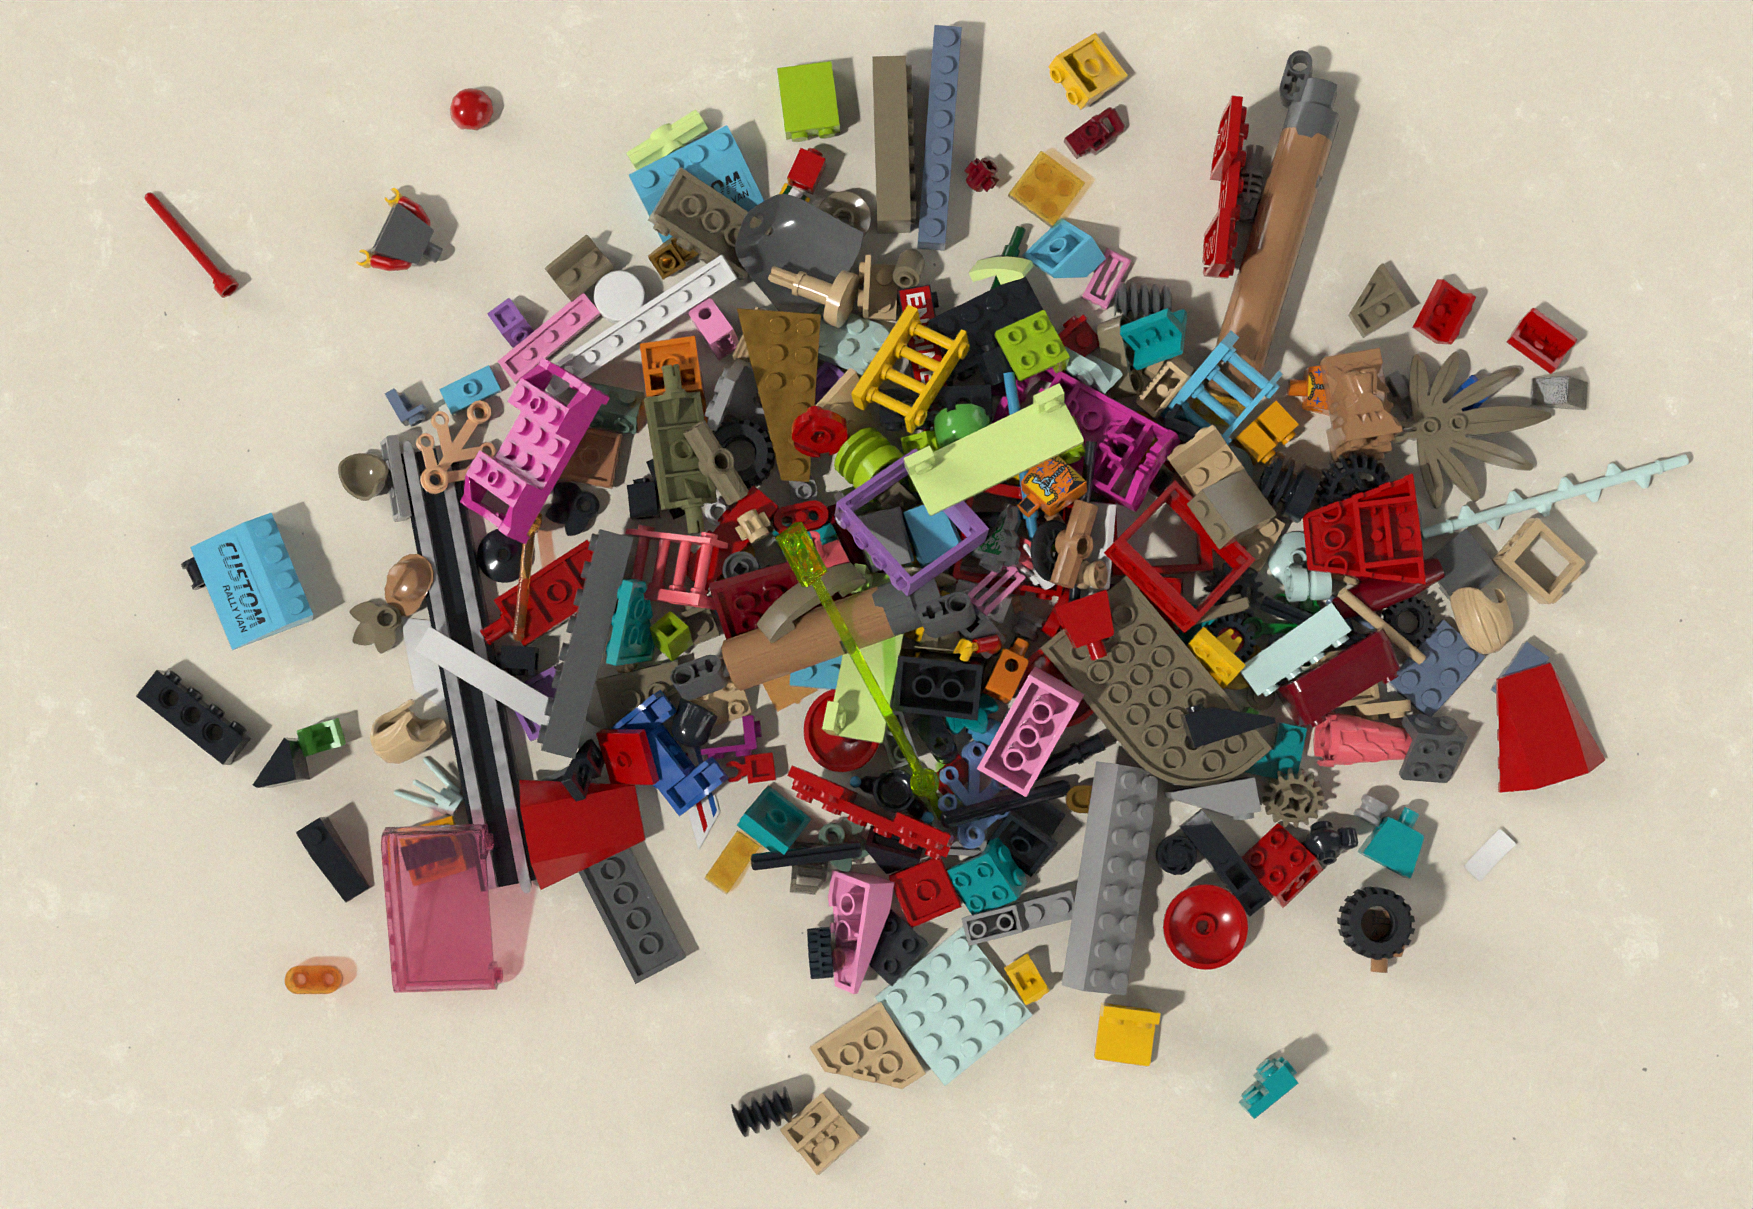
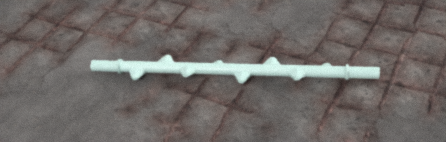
(1565, 491)

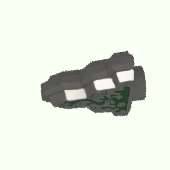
(1001, 542)

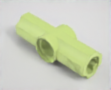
(667, 140)

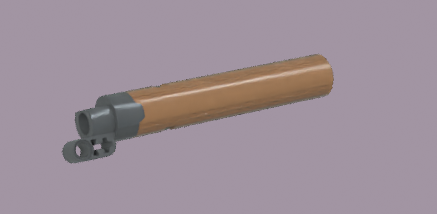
(1279, 220)

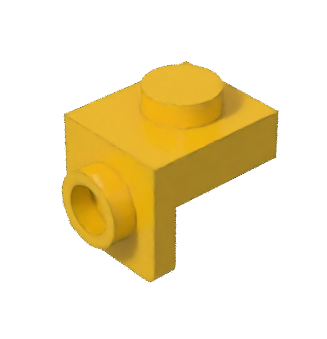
(1026, 979)

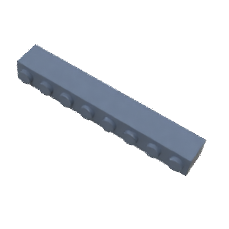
(939, 137)

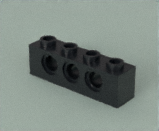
(947, 397)
(156, 696)

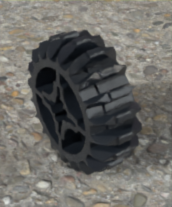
(1332, 485)

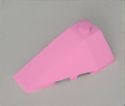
(860, 912)

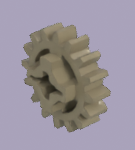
(1295, 786)

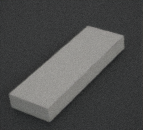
(395, 478)

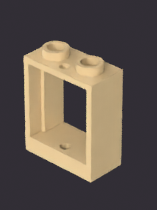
(1519, 542)

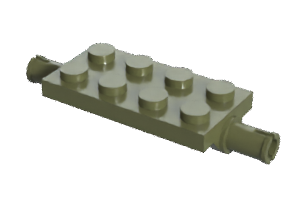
(674, 460)

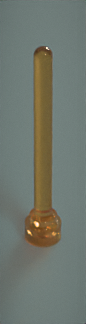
(524, 581)

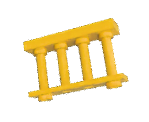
(896, 347)

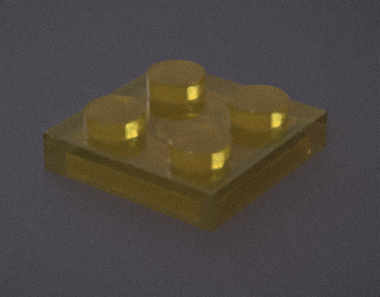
(1046, 189)

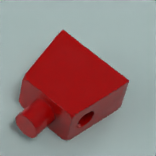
(1087, 622)

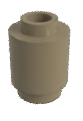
(908, 269)

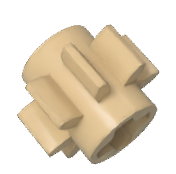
(753, 526)

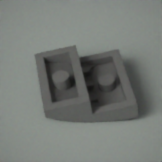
(1464, 564)

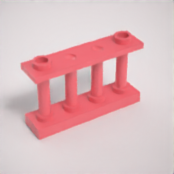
(676, 593)

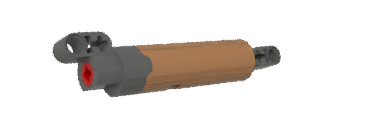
(869, 615)

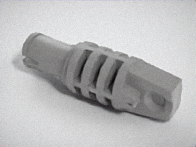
(1252, 184)

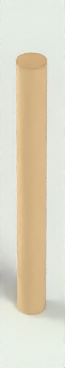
(1378, 623)

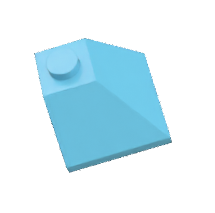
(1065, 252)

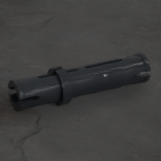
(1074, 754)

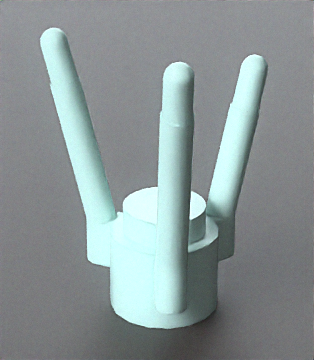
(448, 800)

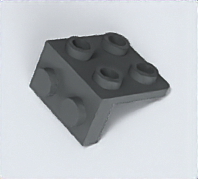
(1433, 748)

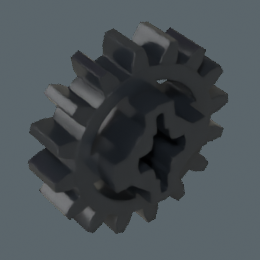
(1242, 584)

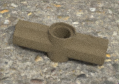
(707, 449)

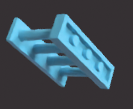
(1210, 370)

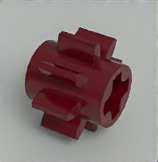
(981, 175)

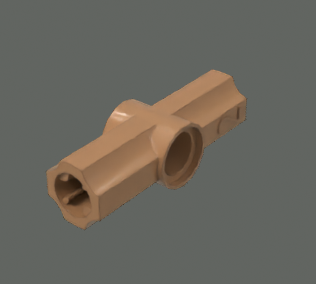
(1074, 544)

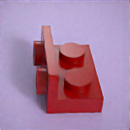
(1079, 336)

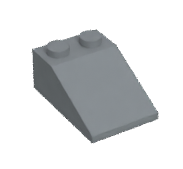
(1230, 798)

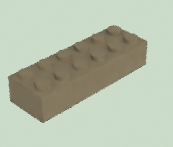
(892, 150)

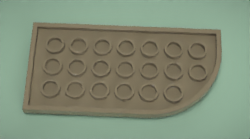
(1146, 688)

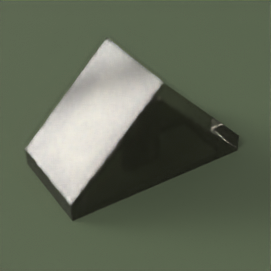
(1559, 392)

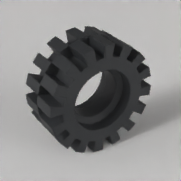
(1423, 615)

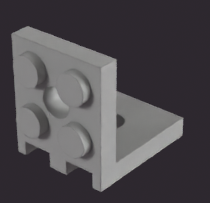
(736, 397)

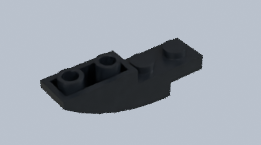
(1225, 862)

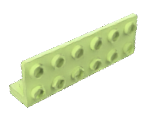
(994, 452)
(853, 710)

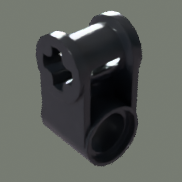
(936, 734)

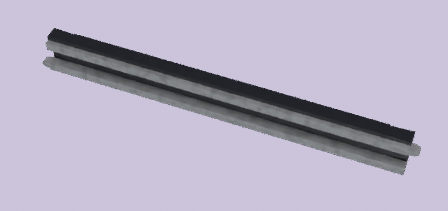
(476, 719)

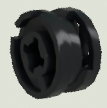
(1176, 855)

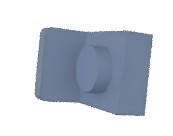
(401, 406)

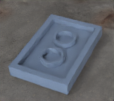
(1440, 674)

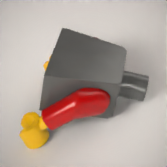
(402, 237)
(981, 638)

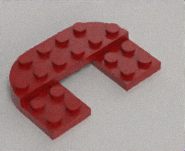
(1226, 167)
(841, 799)

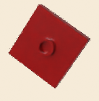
(627, 756)
(925, 891)

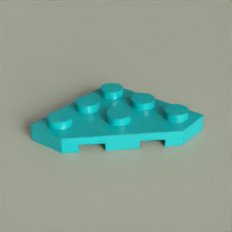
(631, 634)

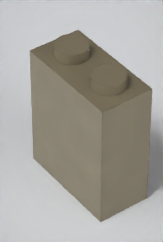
(1231, 509)

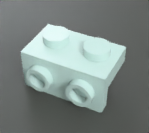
(1092, 371)

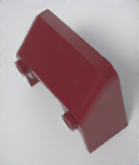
(1340, 679)

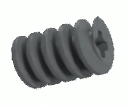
(1142, 299)

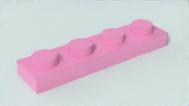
(549, 337)

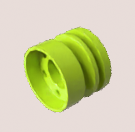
(865, 456)

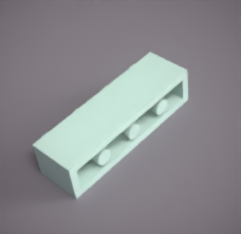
(1294, 649)

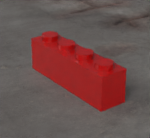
(727, 533)

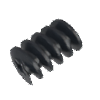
(763, 1112)

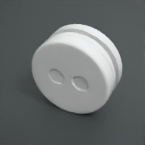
(619, 295)

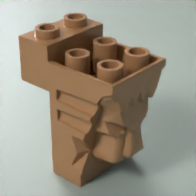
(1358, 405)

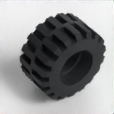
(758, 438)
(1399, 928)

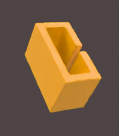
(1266, 432)

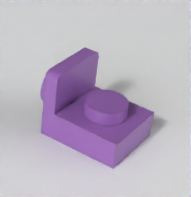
(510, 322)

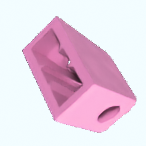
(714, 328)

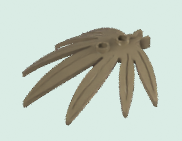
(1444, 426)

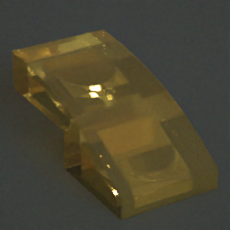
(731, 862)

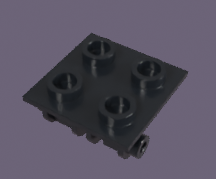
(896, 949)

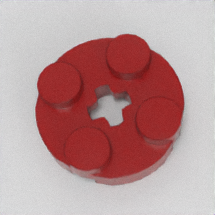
(819, 421)

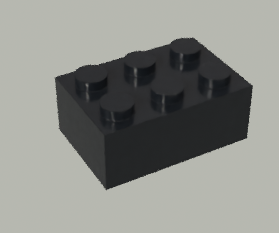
(938, 684)

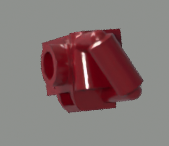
(1094, 132)

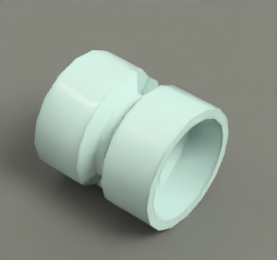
(1301, 583)

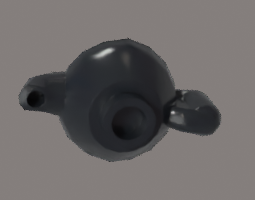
(1328, 843)

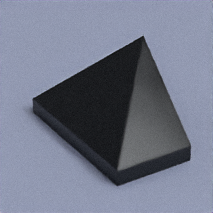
(889, 853)

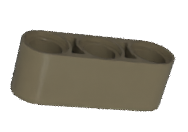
(1121, 356)

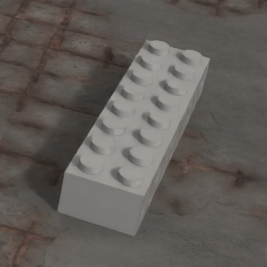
(1110, 879)

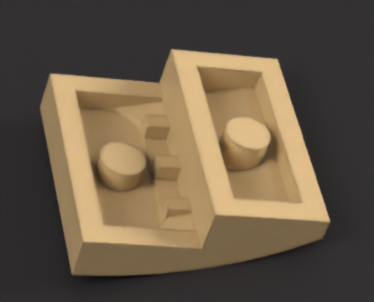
(820, 1133)

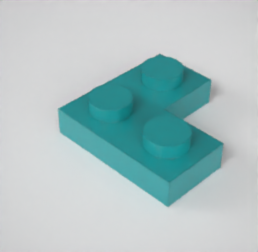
(1285, 752)

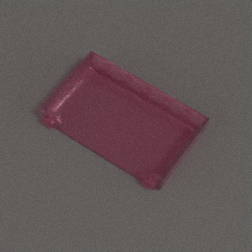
(439, 908)

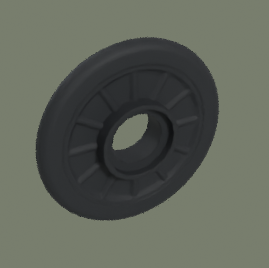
(1041, 547)

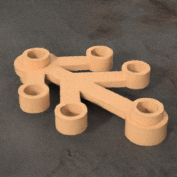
(451, 451)

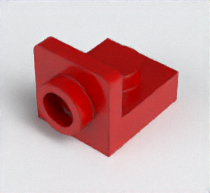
(962, 768)

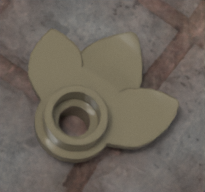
(372, 625)

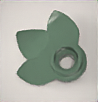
(845, 832)

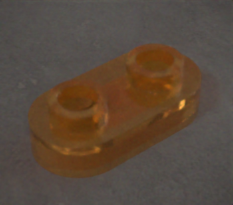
(315, 979)

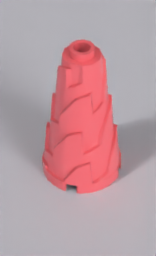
(1354, 740)

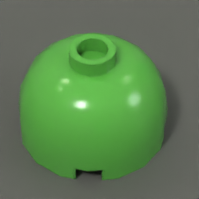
(959, 423)

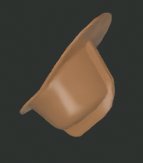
(409, 583)

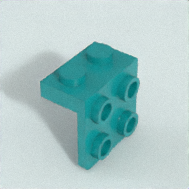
(988, 879)

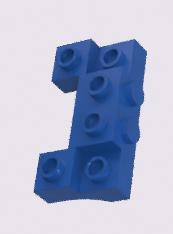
(678, 777)

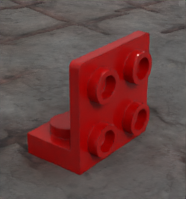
(1282, 864)

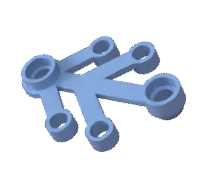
(970, 795)

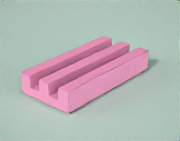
(1096, 299)
(1012, 571)

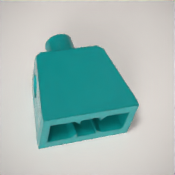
(1395, 843)

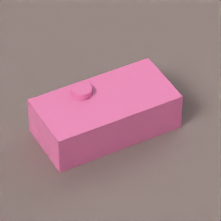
(1030, 731)

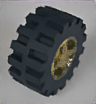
(820, 953)

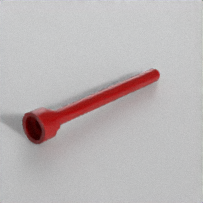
(223, 283)

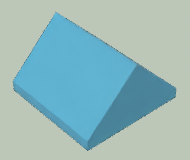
(929, 534)

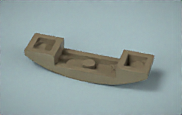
(798, 600)

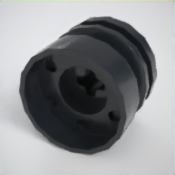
(1289, 487)

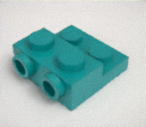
(1274, 1080)

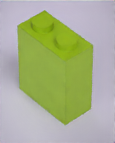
(808, 101)

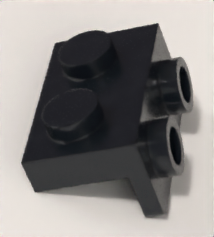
(1177, 422)

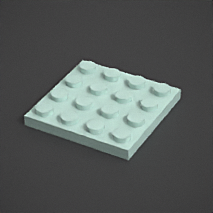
(953, 1006)

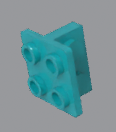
(1156, 337)

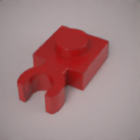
(757, 768)

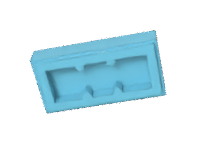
(469, 389)

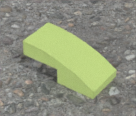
(1005, 268)

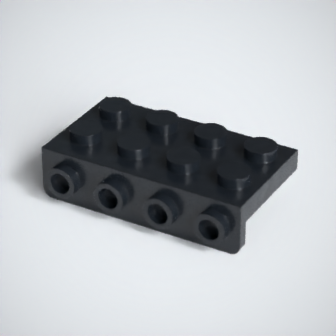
(982, 319)

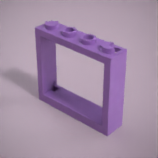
(960, 514)

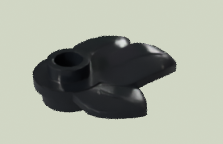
(568, 508)

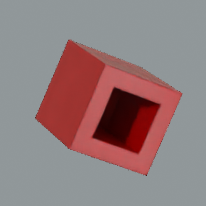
(807, 170)

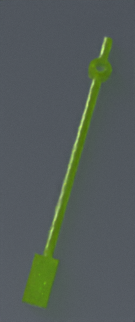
(809, 569)

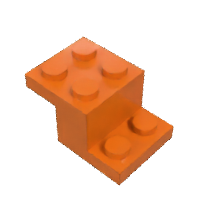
(671, 352)

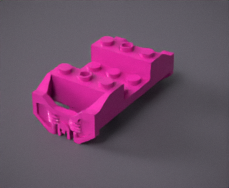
(1119, 434)
(533, 450)

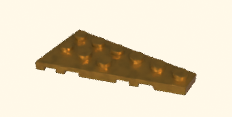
(785, 370)

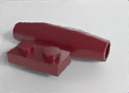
(1384, 593)

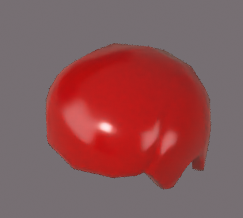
(471, 109)

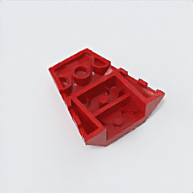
(1369, 535)
(1540, 732)
(575, 835)

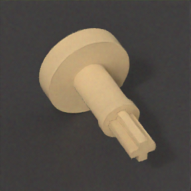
(836, 297)

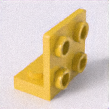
(1125, 1034)

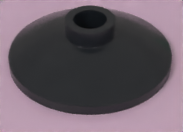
(492, 566)

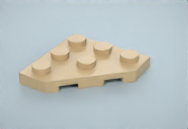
(869, 1050)

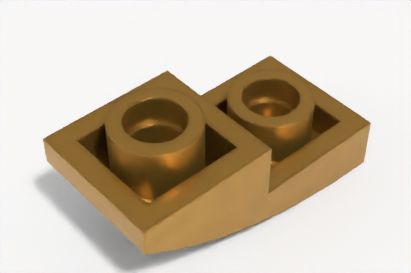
(670, 258)

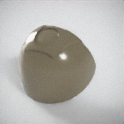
(363, 475)

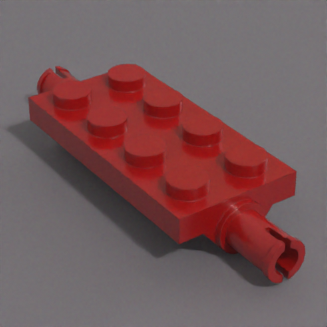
(549, 598)

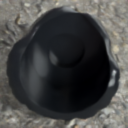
(692, 724)

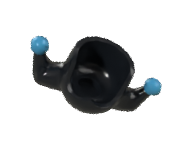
(894, 793)

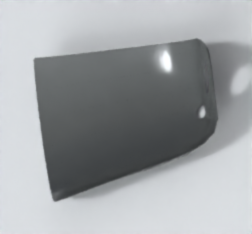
(800, 241)

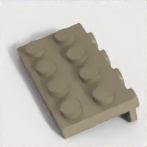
(701, 219)

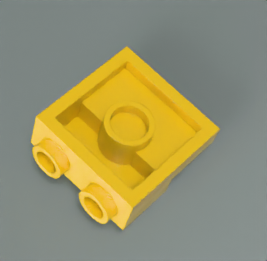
(1086, 71)

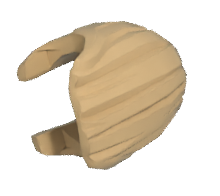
(1481, 622)
(402, 735)

